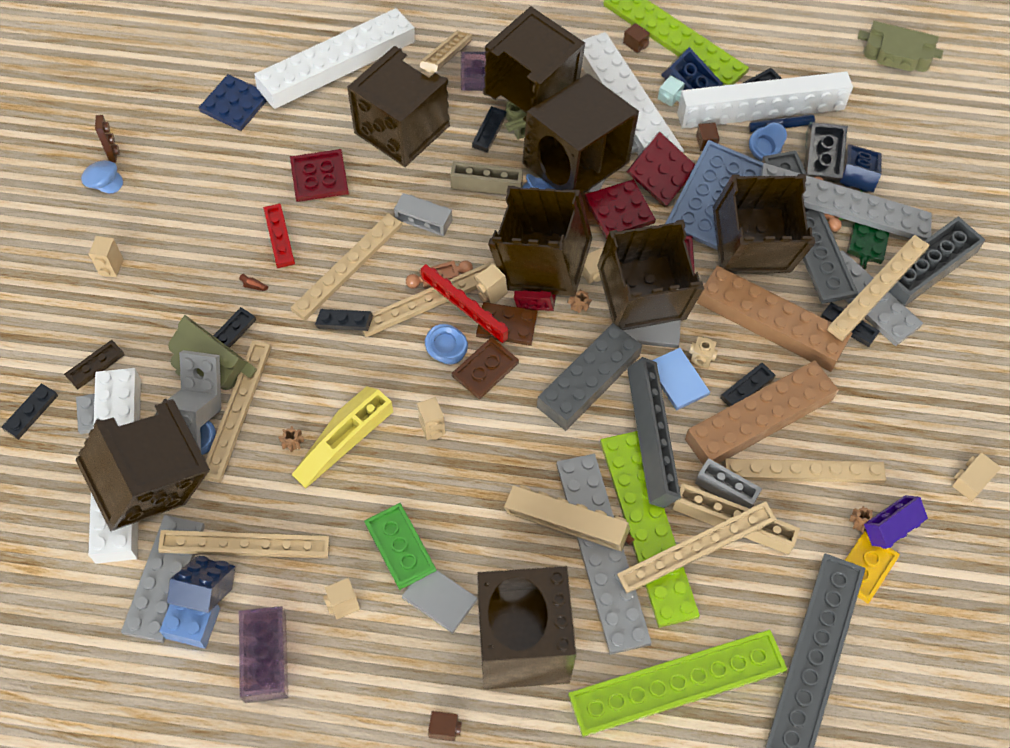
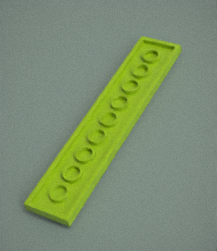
(678, 37)
(649, 526)
(676, 682)

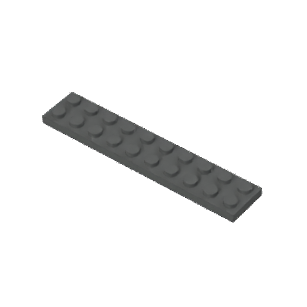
(824, 259)
(816, 655)

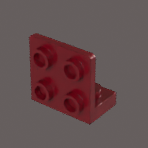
(535, 300)

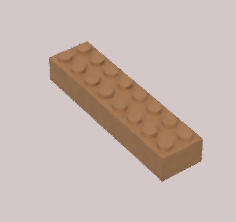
(772, 317)
(761, 414)

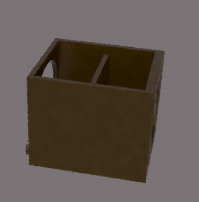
(579, 135)
(526, 627)

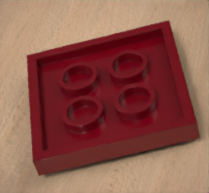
(661, 169)
(319, 175)
(620, 208)

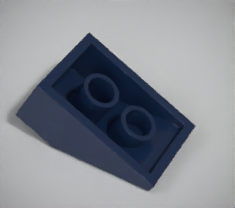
(691, 71)
(861, 168)

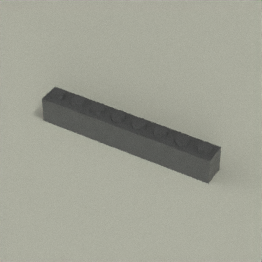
(653, 433)

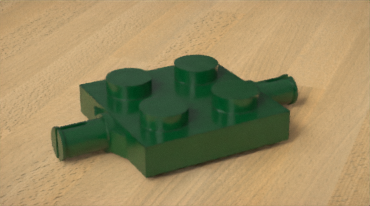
(867, 244)

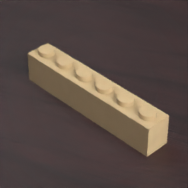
(716, 510)
(567, 518)

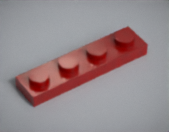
(279, 236)

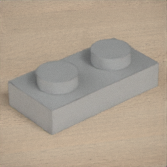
(85, 413)

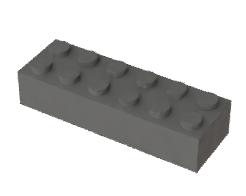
(946, 252)
(589, 376)

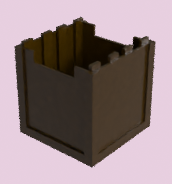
(531, 60)
(398, 107)
(762, 224)
(542, 240)
(648, 276)
(141, 466)

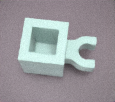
(670, 91)

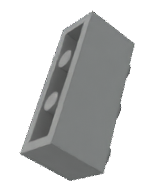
(423, 214)
(727, 484)

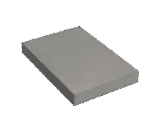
(658, 335)
(440, 600)

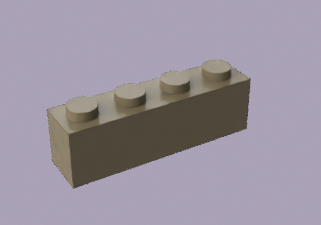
(484, 178)

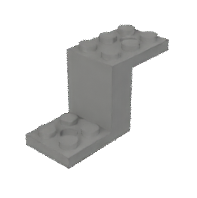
(198, 395)

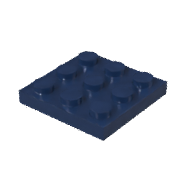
(233, 102)

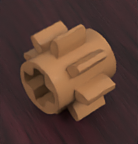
(580, 301)
(291, 439)
(860, 517)

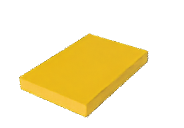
(877, 564)

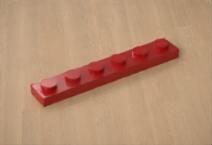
(468, 306)

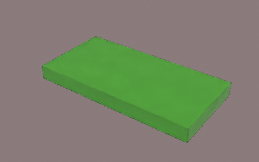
(400, 546)

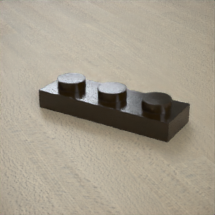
(97, 361)

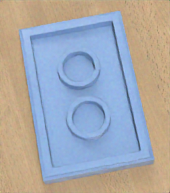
(680, 379)

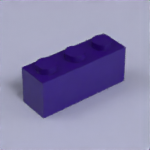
(896, 521)

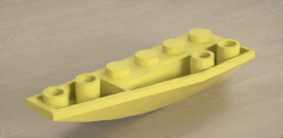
(343, 432)

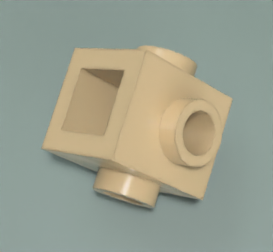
(703, 352)

